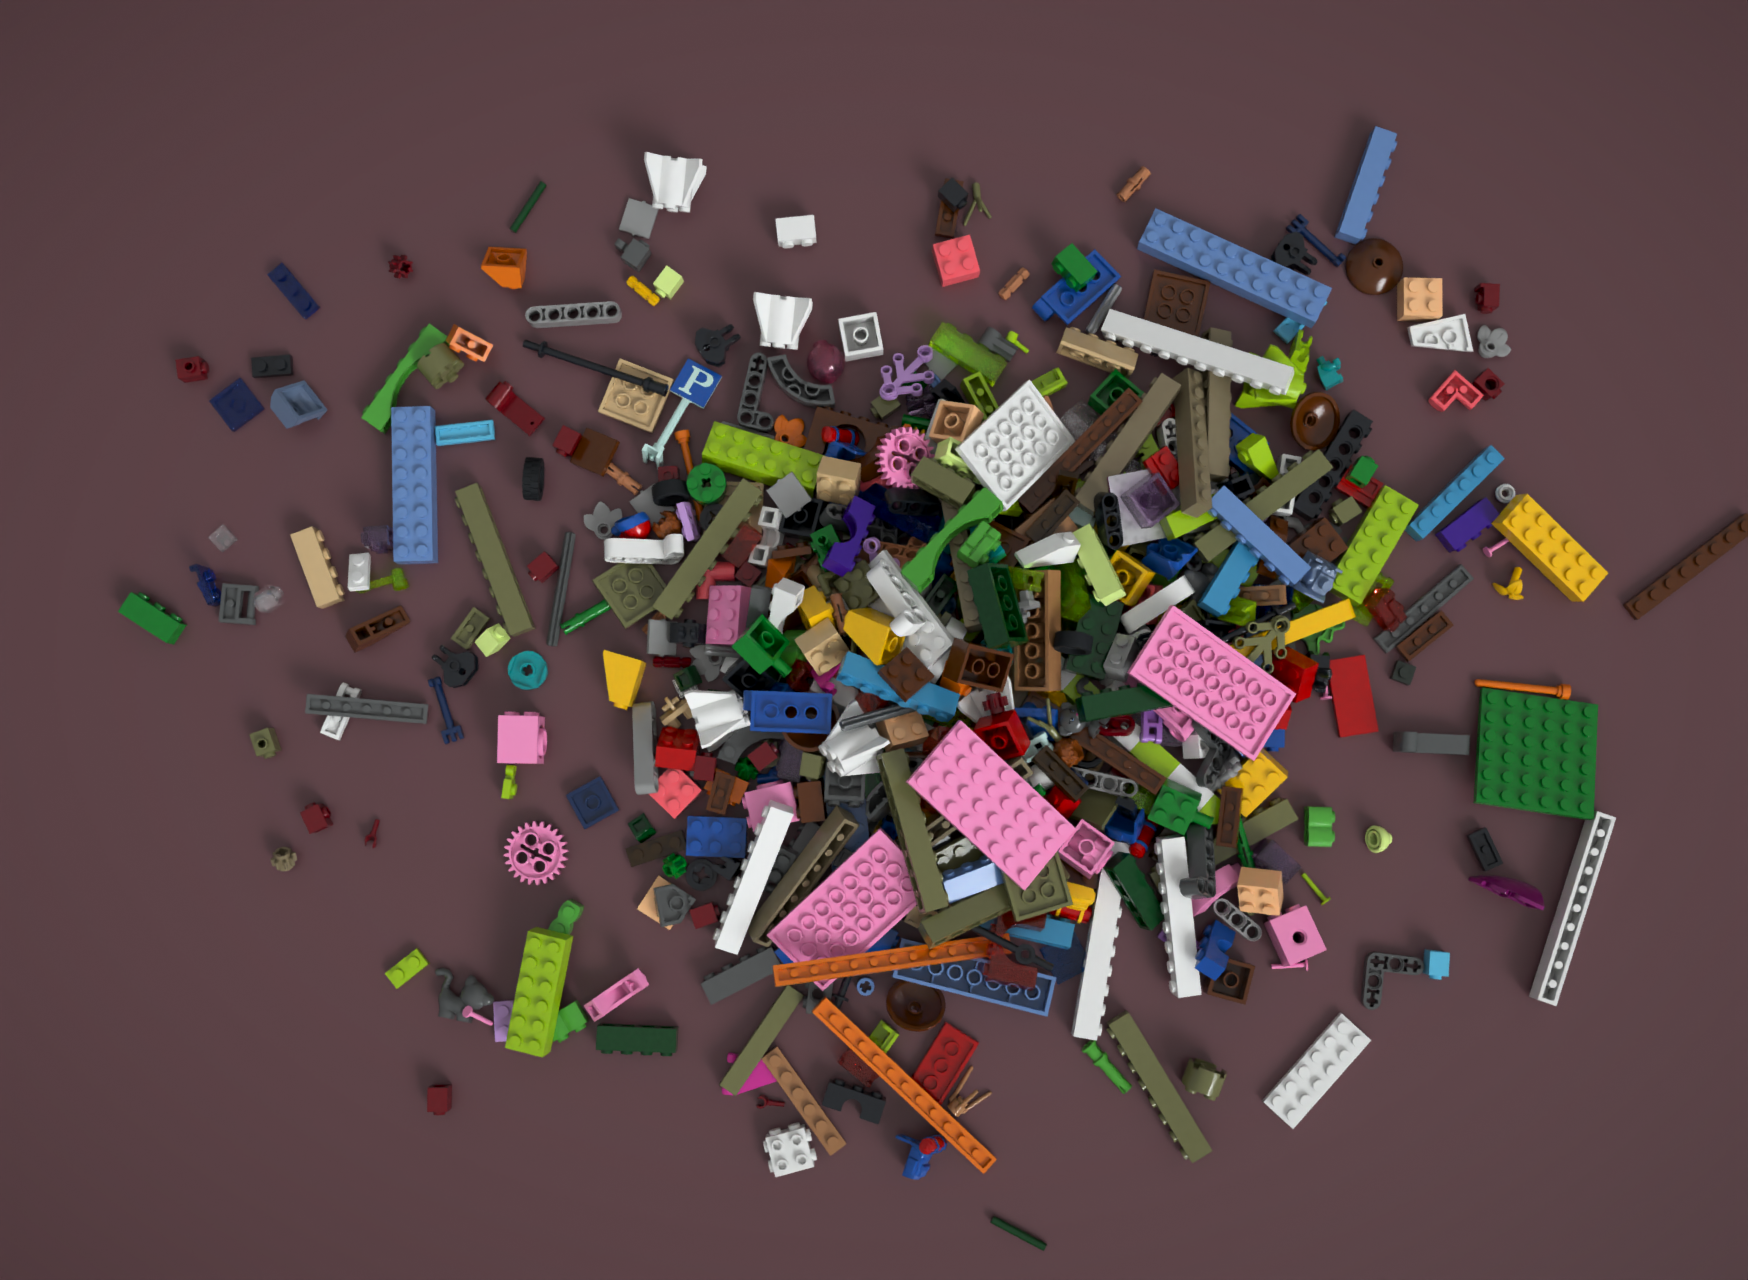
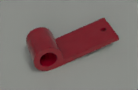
(514, 408)

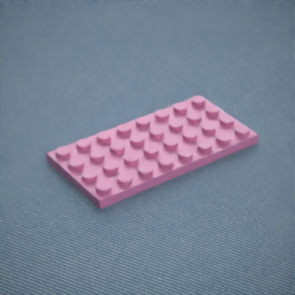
(1211, 682)
(991, 805)
(850, 906)

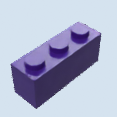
(1467, 525)

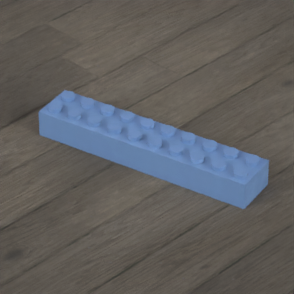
(1234, 268)

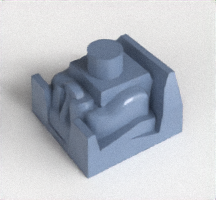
(296, 404)
(1319, 578)

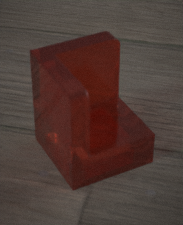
(797, 677)

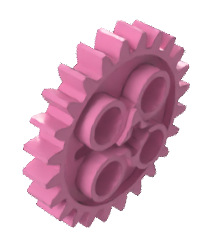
(911, 442)
(543, 836)

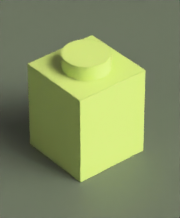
(668, 283)
(492, 640)

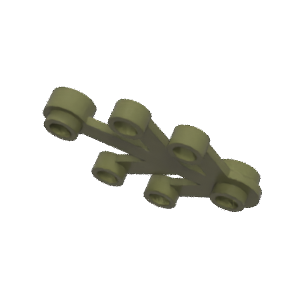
(1264, 643)

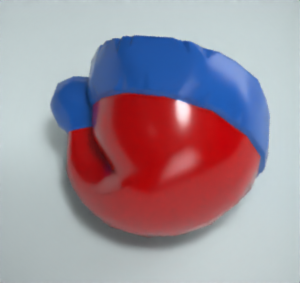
(632, 527)

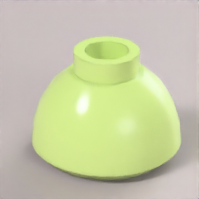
(1377, 839)

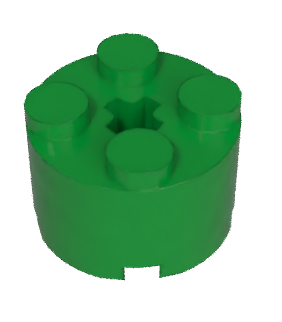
(704, 473)

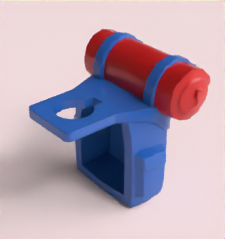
(841, 443)
(1136, 834)
(920, 1154)

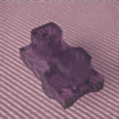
(921, 405)

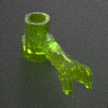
(397, 579)

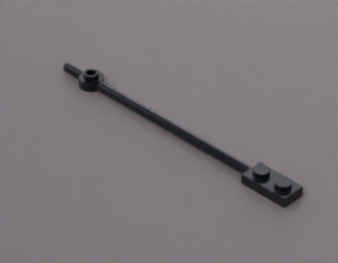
(844, 854)

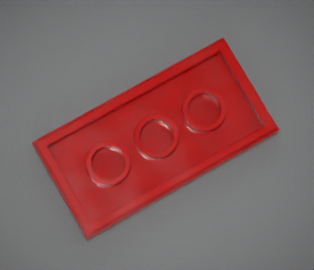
(1352, 697)
(944, 1061)

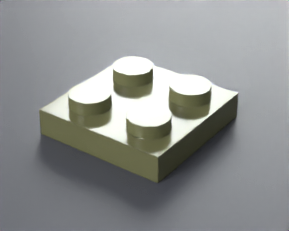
(856, 587)

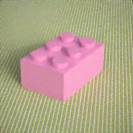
(727, 613)

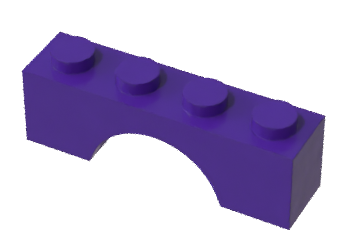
(857, 518)

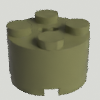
(440, 365)
(1203, 1078)

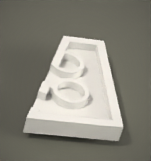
(1443, 334)

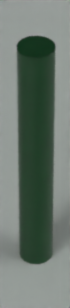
(528, 206)
(1018, 1233)

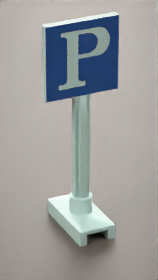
(695, 386)

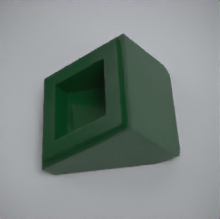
(687, 678)
(642, 828)

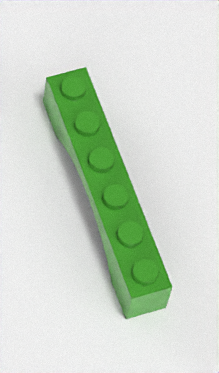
(379, 412)
(921, 569)

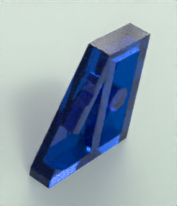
(207, 585)

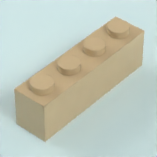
(317, 567)

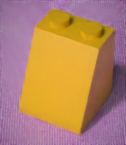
(873, 634)
(622, 678)

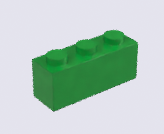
(152, 617)

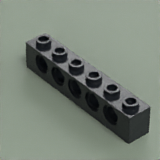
(1361, 426)

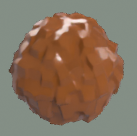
(667, 526)
(1069, 751)

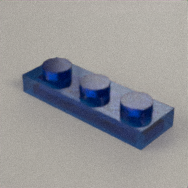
(293, 291)

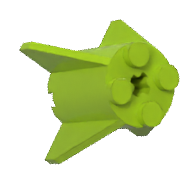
(1253, 397)

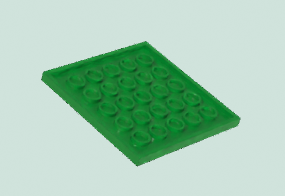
(1536, 754)

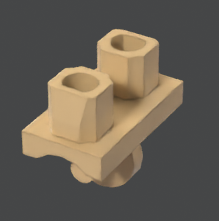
(670, 717)

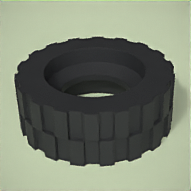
(533, 479)

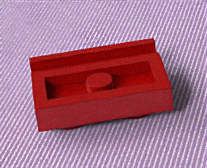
(1164, 463)
(1361, 495)

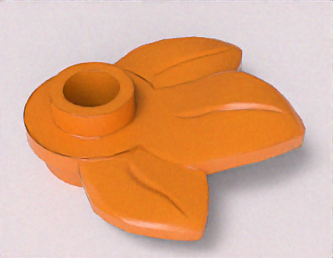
(791, 430)

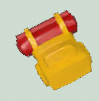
(1081, 898)

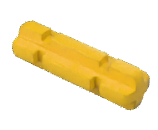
(642, 290)

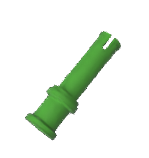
(1101, 1059)

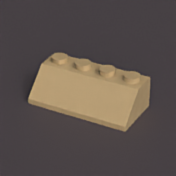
(1096, 352)

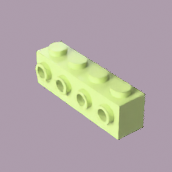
(948, 457)
(1098, 566)

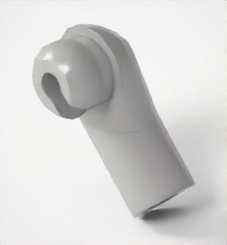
(1295, 523)

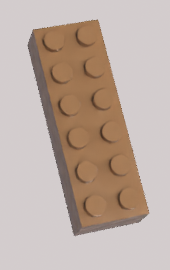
(1037, 662)

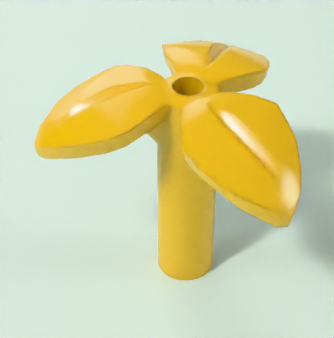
(1514, 588)

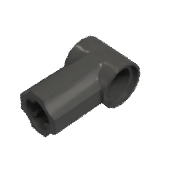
(997, 344)

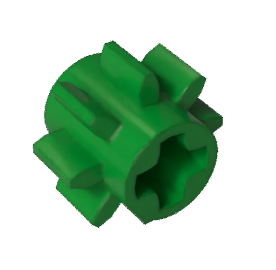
(746, 769)
(674, 865)

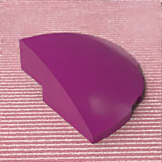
(1512, 889)

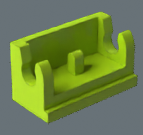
(1300, 351)
(1050, 382)
(1240, 612)
(884, 1035)

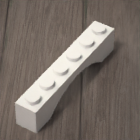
(786, 598)

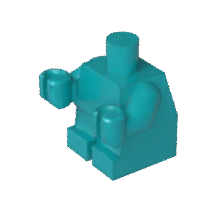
(1327, 372)

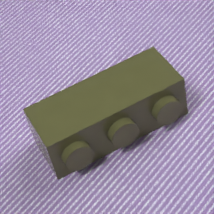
(943, 482)

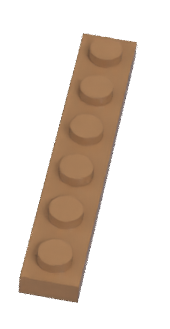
(803, 1100)

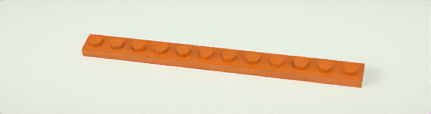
(881, 961)
(904, 1084)

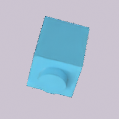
(1436, 963)

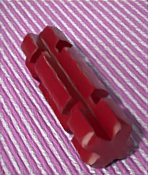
(671, 662)

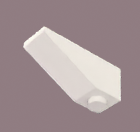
(1052, 550)

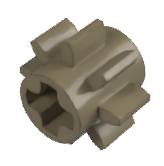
(283, 859)

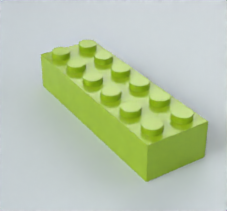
(759, 457)
(1372, 544)
(539, 992)

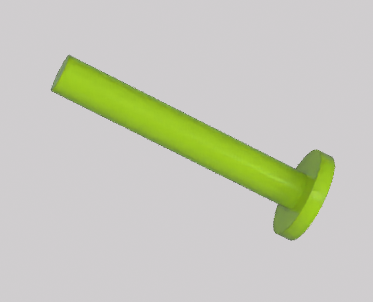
(1315, 888)

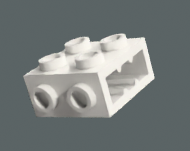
(789, 1149)

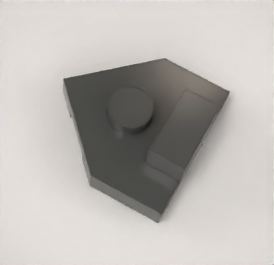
(671, 904)

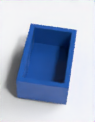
(716, 836)

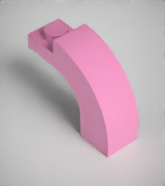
(1226, 879)
(616, 994)

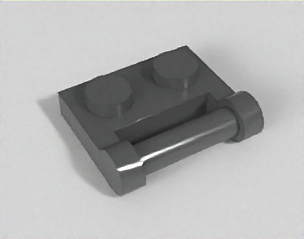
(232, 603)

